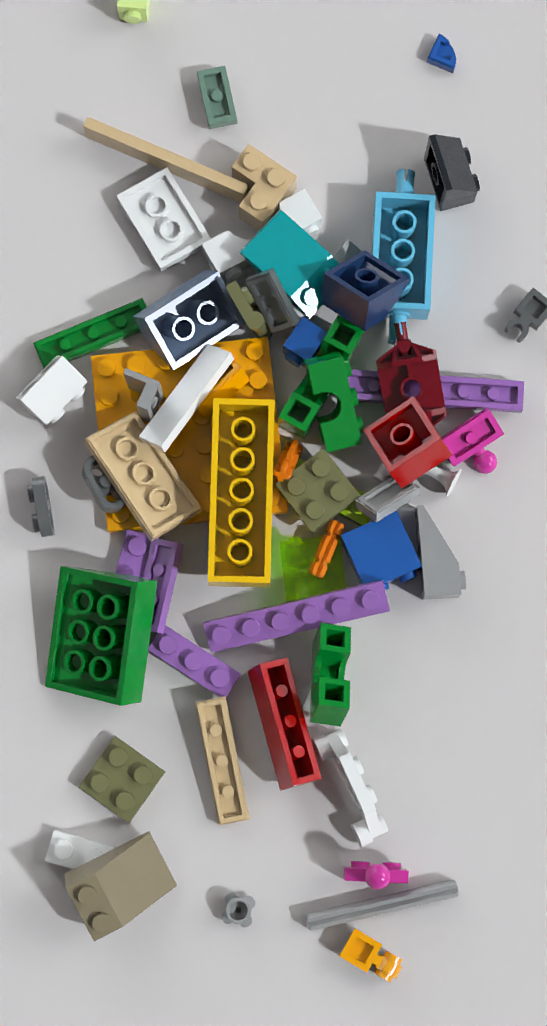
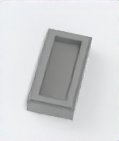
(385, 499)

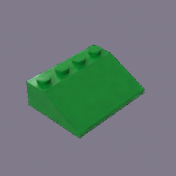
(101, 635)

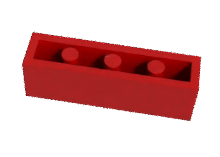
(284, 724)

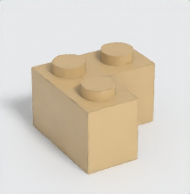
(266, 183)

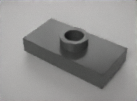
(272, 300)

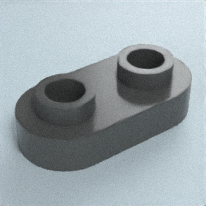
(101, 487)
(43, 518)

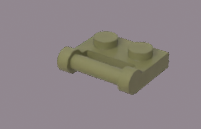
(246, 305)

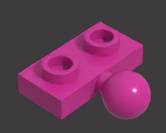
(471, 439)
(376, 875)

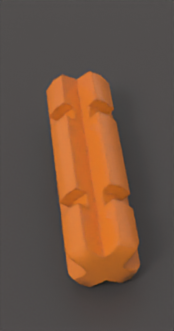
(288, 460)
(326, 549)

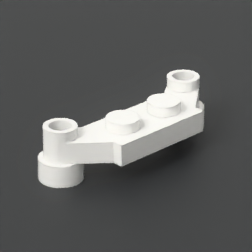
(335, 746)

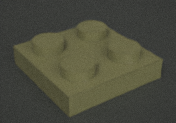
(318, 491)
(122, 779)

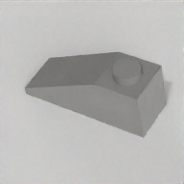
(440, 569)

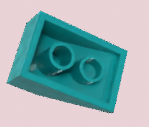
(295, 259)

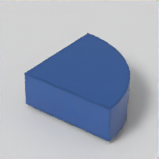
(442, 54)

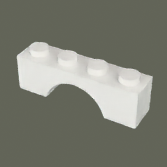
(223, 250)

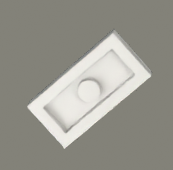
(74, 851)

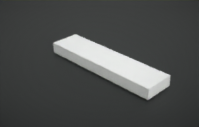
(186, 397)

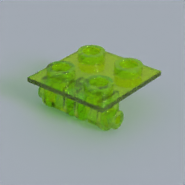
(296, 560)

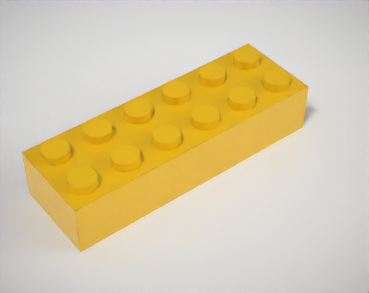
(241, 493)

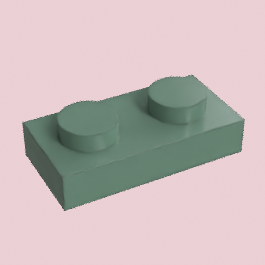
(217, 97)

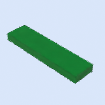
(91, 334)

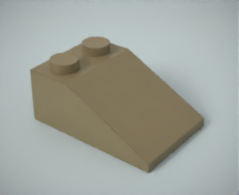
(119, 885)

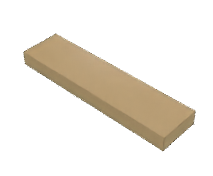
(222, 760)

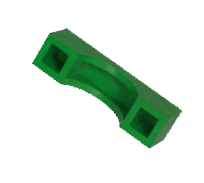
(303, 405)

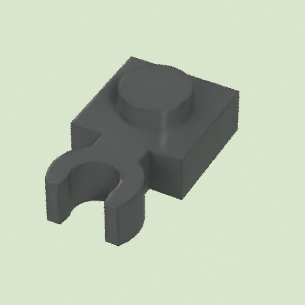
(531, 312)

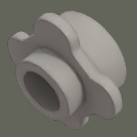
(242, 918)

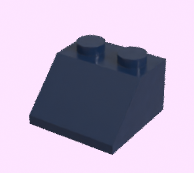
(362, 289)

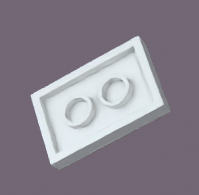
(163, 219)

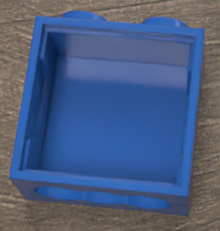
(381, 551)

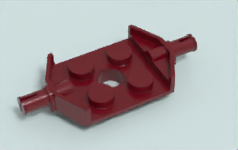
(411, 362)

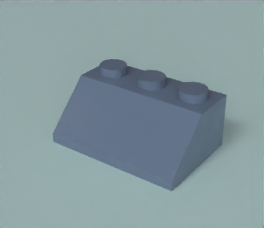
(189, 318)

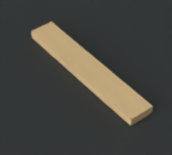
(163, 158)

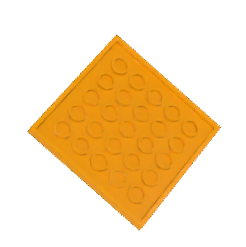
(193, 445)

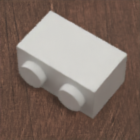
(52, 390)

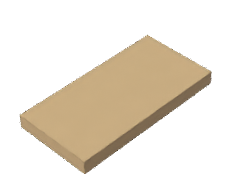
(142, 477)

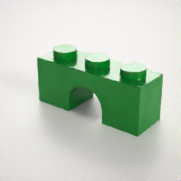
(341, 426)
(328, 688)

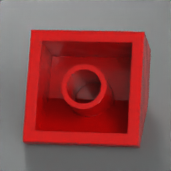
(407, 442)

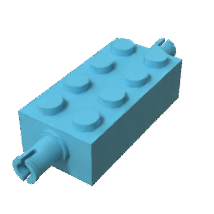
(405, 242)

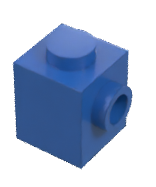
(303, 342)

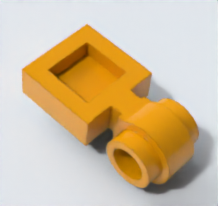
(364, 950)

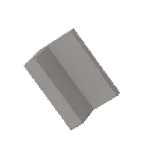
(150, 391)

